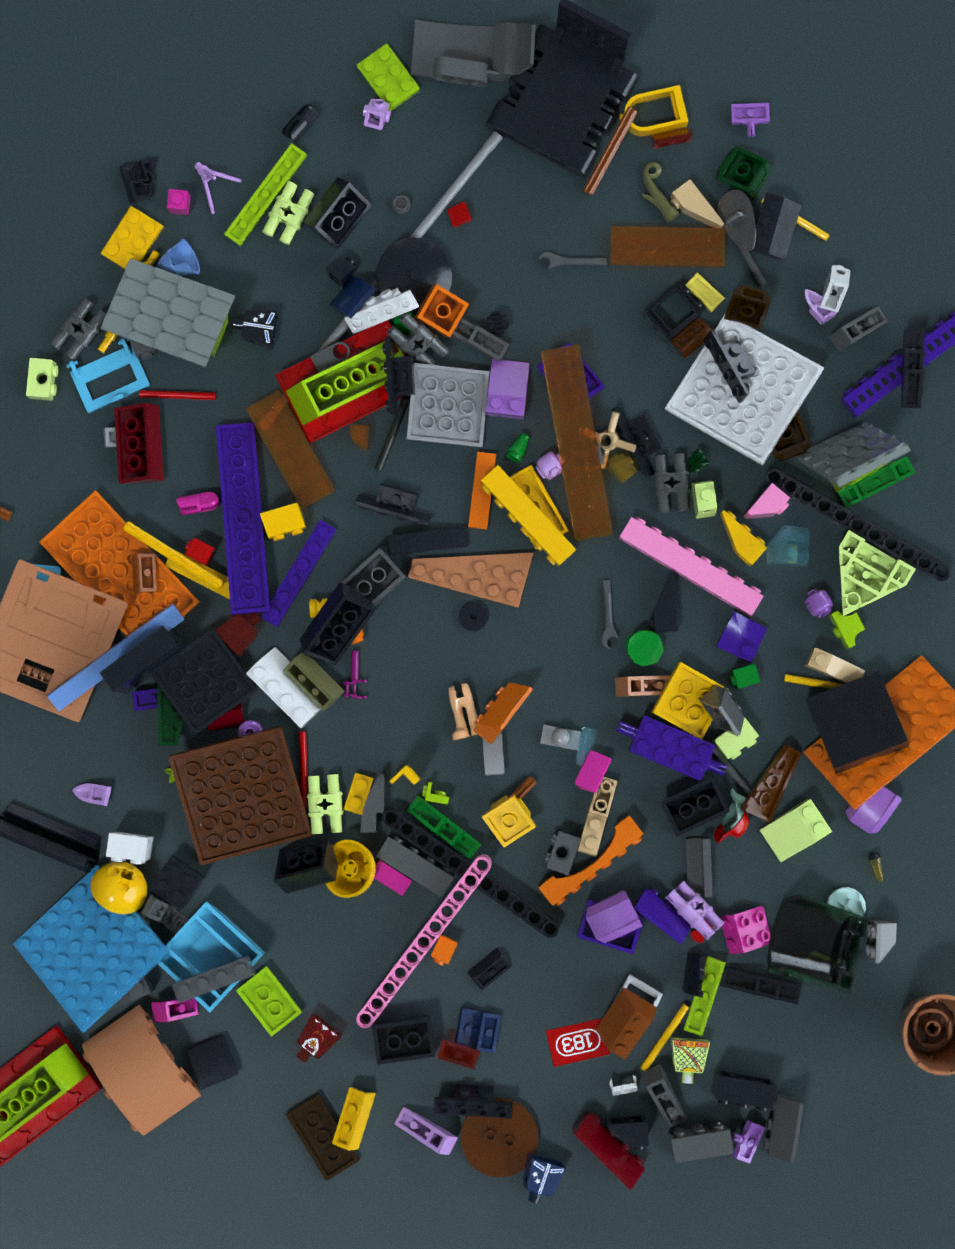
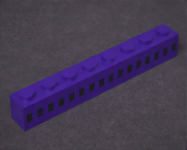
(889, 378)

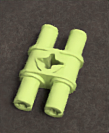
(294, 221)
(317, 811)

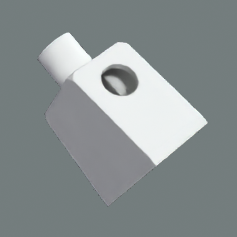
(838, 280)

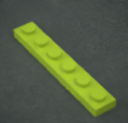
(265, 194)

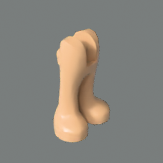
(457, 705)

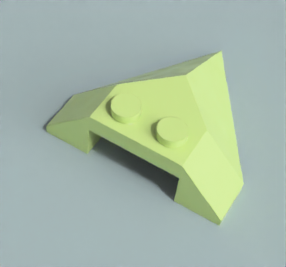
(868, 573)

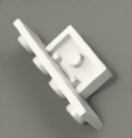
(382, 308)

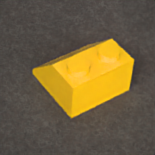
(283, 521)

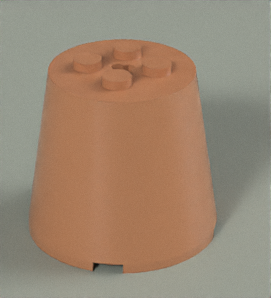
(934, 1048)

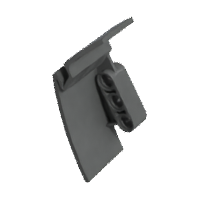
(471, 53)

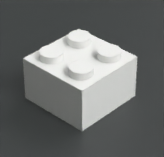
(129, 846)

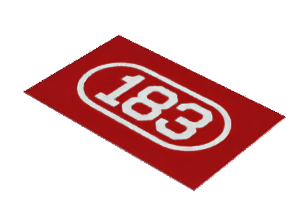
(576, 1043)

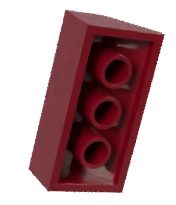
(139, 444)
(609, 1149)

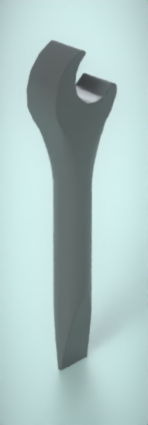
(556, 261)
(609, 630)

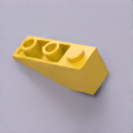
(743, 542)

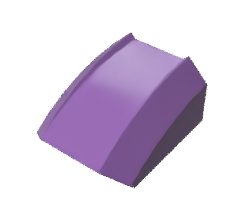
(875, 811)
(612, 917)

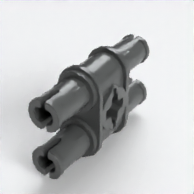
(418, 333)
(81, 339)
(679, 475)

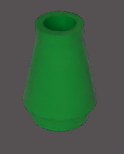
(518, 448)

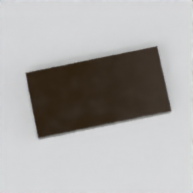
(316, 1130)

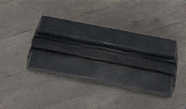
(49, 838)

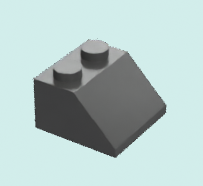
(723, 710)

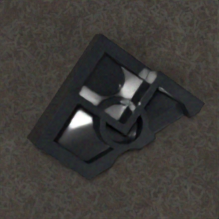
(139, 179)
(694, 974)

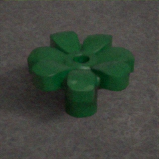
(697, 461)

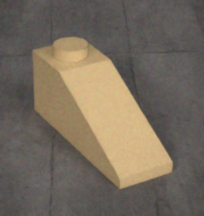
(693, 204)
(833, 666)

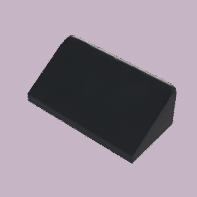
(489, 969)

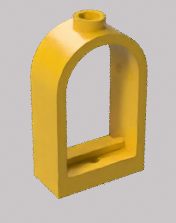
(676, 97)

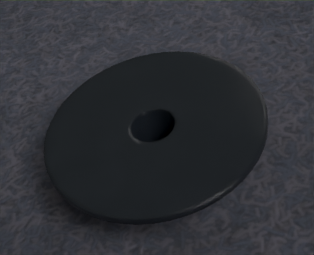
(473, 617)

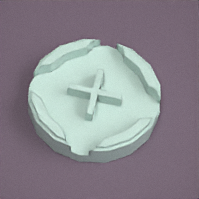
(848, 900)

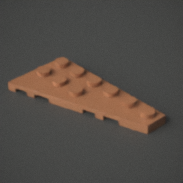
(489, 577)

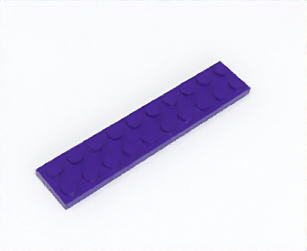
(242, 518)

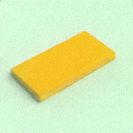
(533, 488)

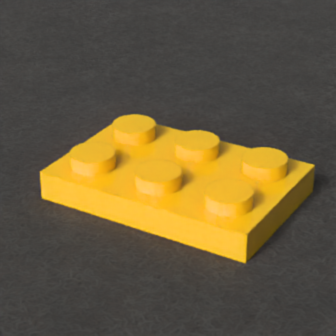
(132, 238)

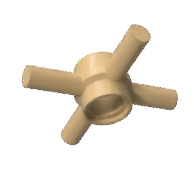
(615, 439)

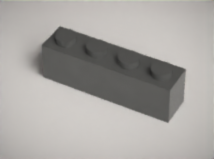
(415, 866)
(213, 979)

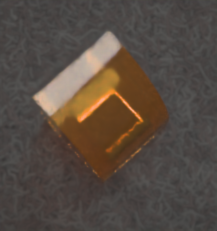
(360, 436)

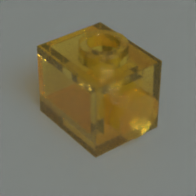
(621, 467)

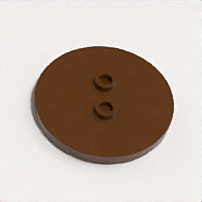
(500, 1144)

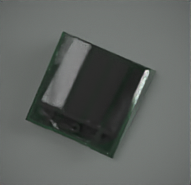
(815, 943)

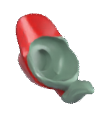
(735, 821)

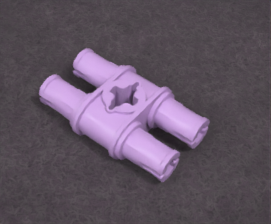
(695, 910)

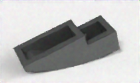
(374, 804)

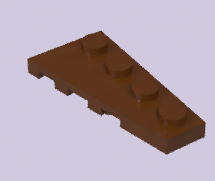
(770, 788)

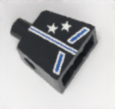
(258, 327)

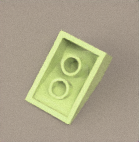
(795, 830)

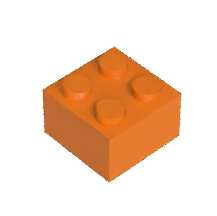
(441, 310)

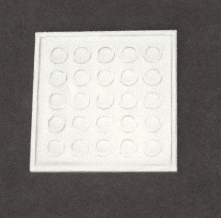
(774, 395)

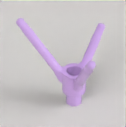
(208, 174)

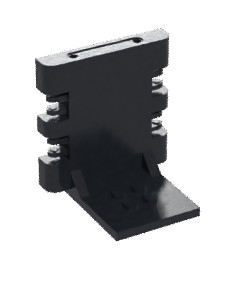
(567, 91)

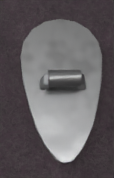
(738, 218)

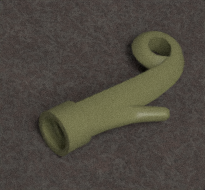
(657, 198)

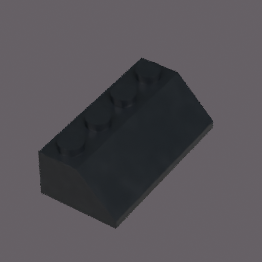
(337, 624)

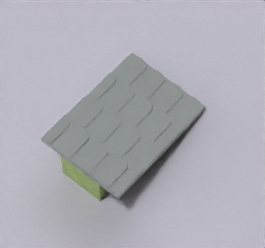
(168, 313)
(853, 454)

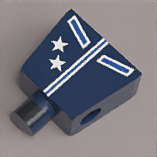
(542, 1176)

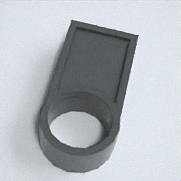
(326, 359)

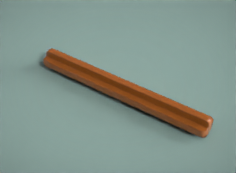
(610, 151)

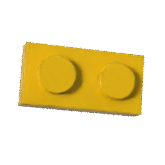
(358, 793)

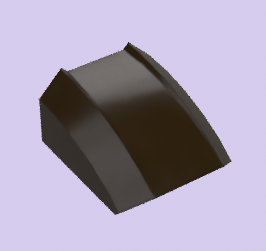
(748, 306)
(793, 441)

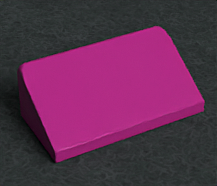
(592, 771)
(392, 877)

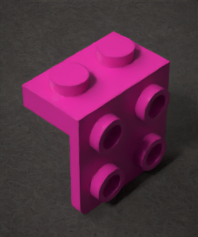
(746, 930)

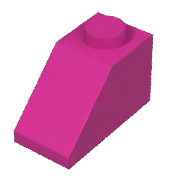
(170, 1010)

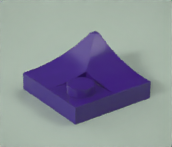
(741, 637)

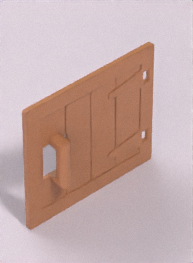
(54, 627)

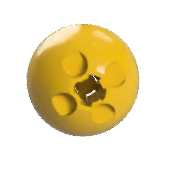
(352, 858)
(119, 887)

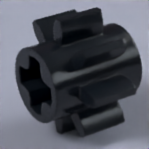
(497, 322)

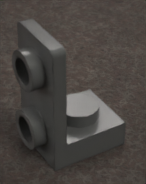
(153, 907)

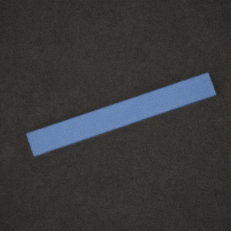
(90, 675)

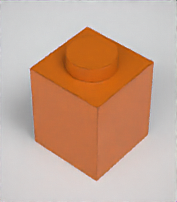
(443, 949)

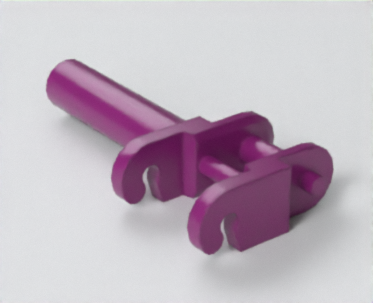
(354, 676)

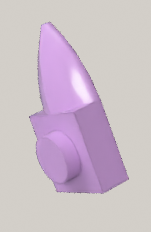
(821, 315)
(93, 793)

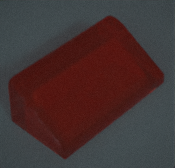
(671, 137)
(458, 1054)

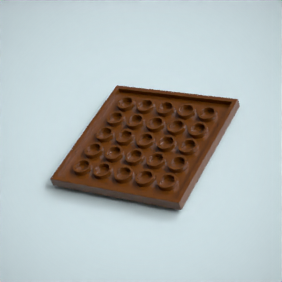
(240, 795)

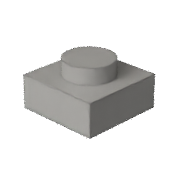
(109, 438)

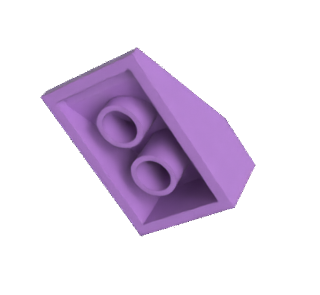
(507, 389)

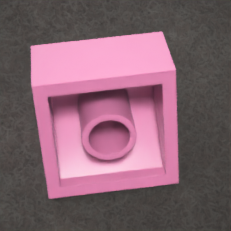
(769, 503)

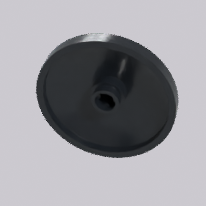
(413, 266)

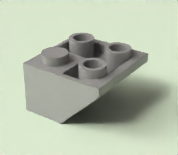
(881, 939)

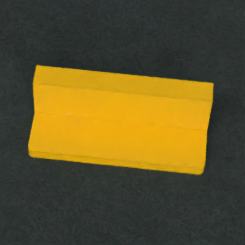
(409, 773)
(353, 1119)

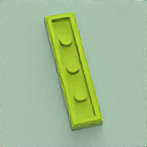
(702, 1006)

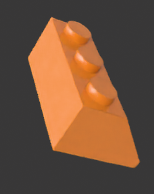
(500, 711)

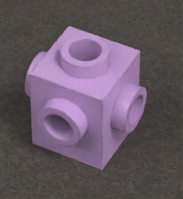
(376, 114)

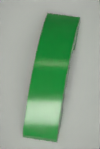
(877, 482)

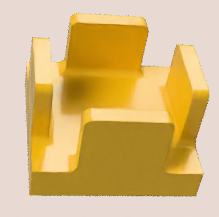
(509, 819)

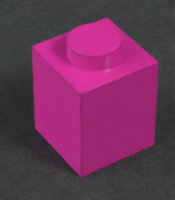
(178, 202)

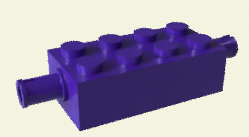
(671, 748)

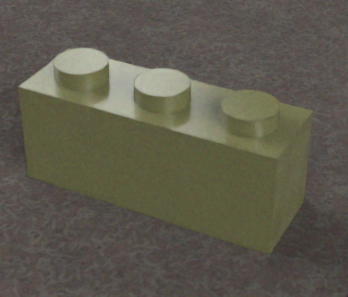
(313, 680)

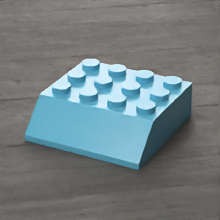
(205, 943)

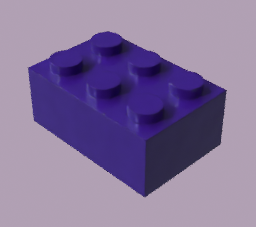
(624, 943)

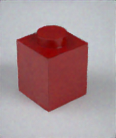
(200, 551)

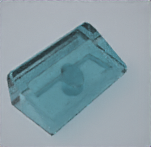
(585, 745)

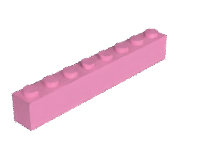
(691, 567)

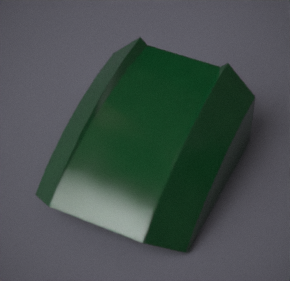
(744, 171)

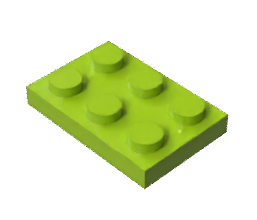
(388, 77)
(269, 1001)

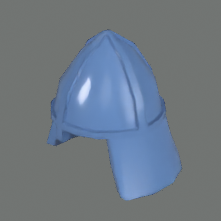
(180, 260)

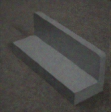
(699, 865)

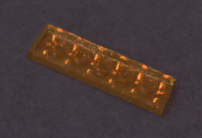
(667, 247)
(290, 449)

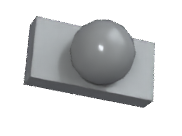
(560, 737)

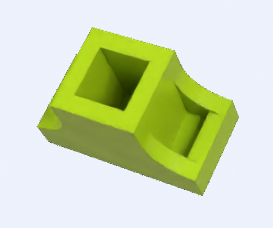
(846, 627)

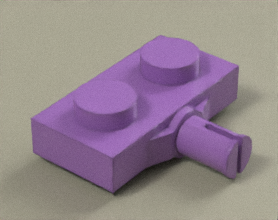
(750, 115)
(747, 1141)

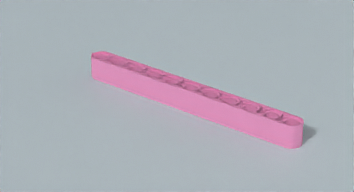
(419, 949)

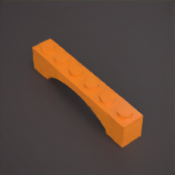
(625, 834)

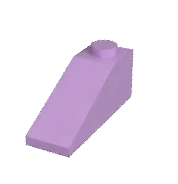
(426, 1131)

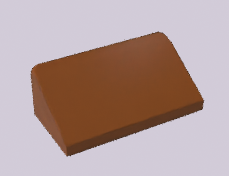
(144, 572)

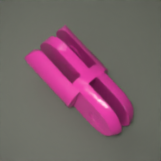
(197, 503)

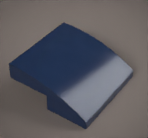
(352, 297)
(478, 1029)

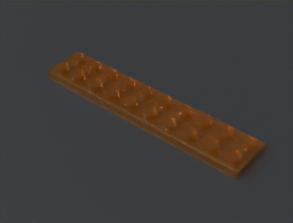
(577, 442)

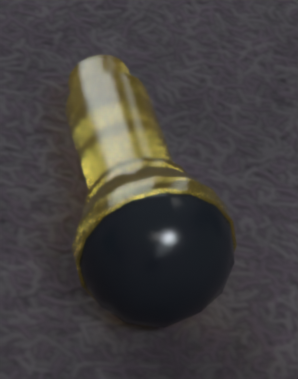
(875, 861)

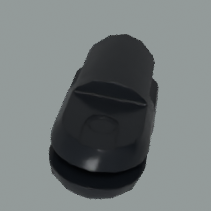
(300, 122)

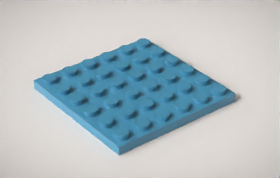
(89, 953)

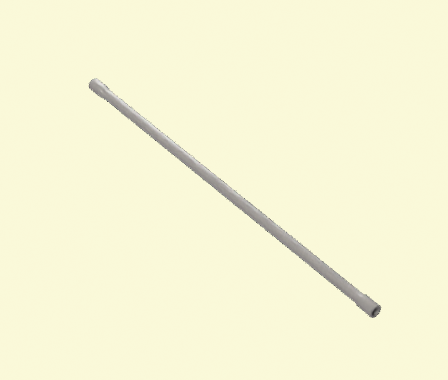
(488, 147)

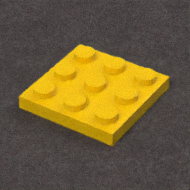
(681, 703)

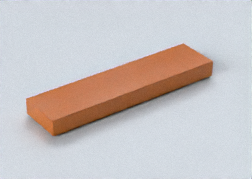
(480, 500)

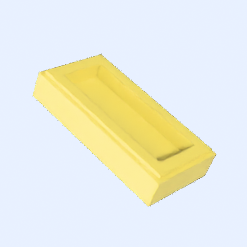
(704, 292)

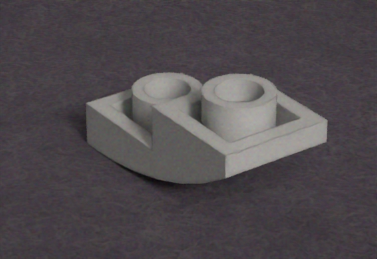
(494, 756)

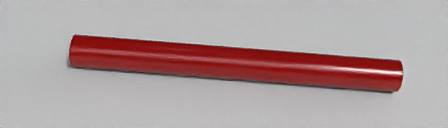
(177, 394)
(303, 767)

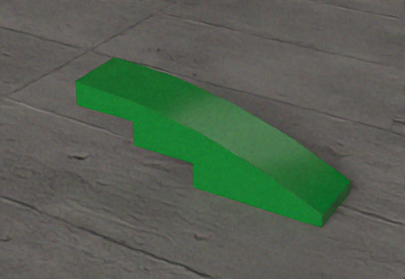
(444, 827)

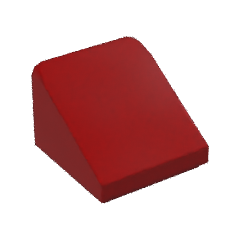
(459, 214)

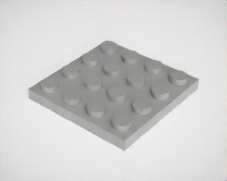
(448, 405)

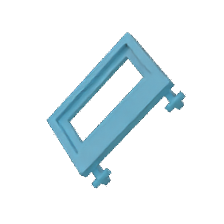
(104, 366)

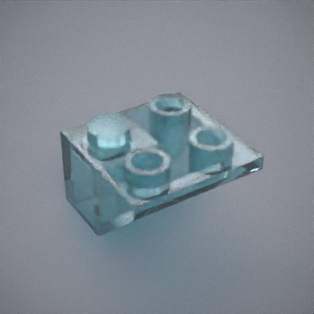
(789, 547)

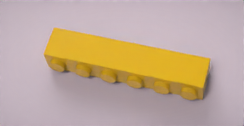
(526, 513)

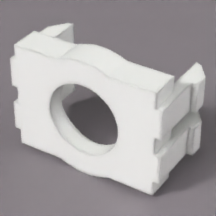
(624, 1089)

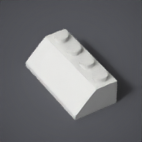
(272, 679)

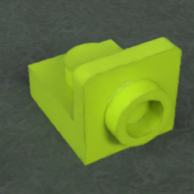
(438, 796)

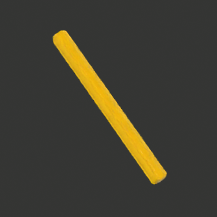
(173, 555)

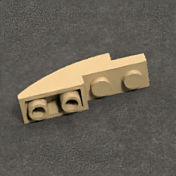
(596, 817)

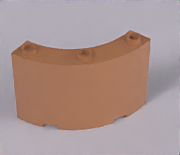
(139, 1071)

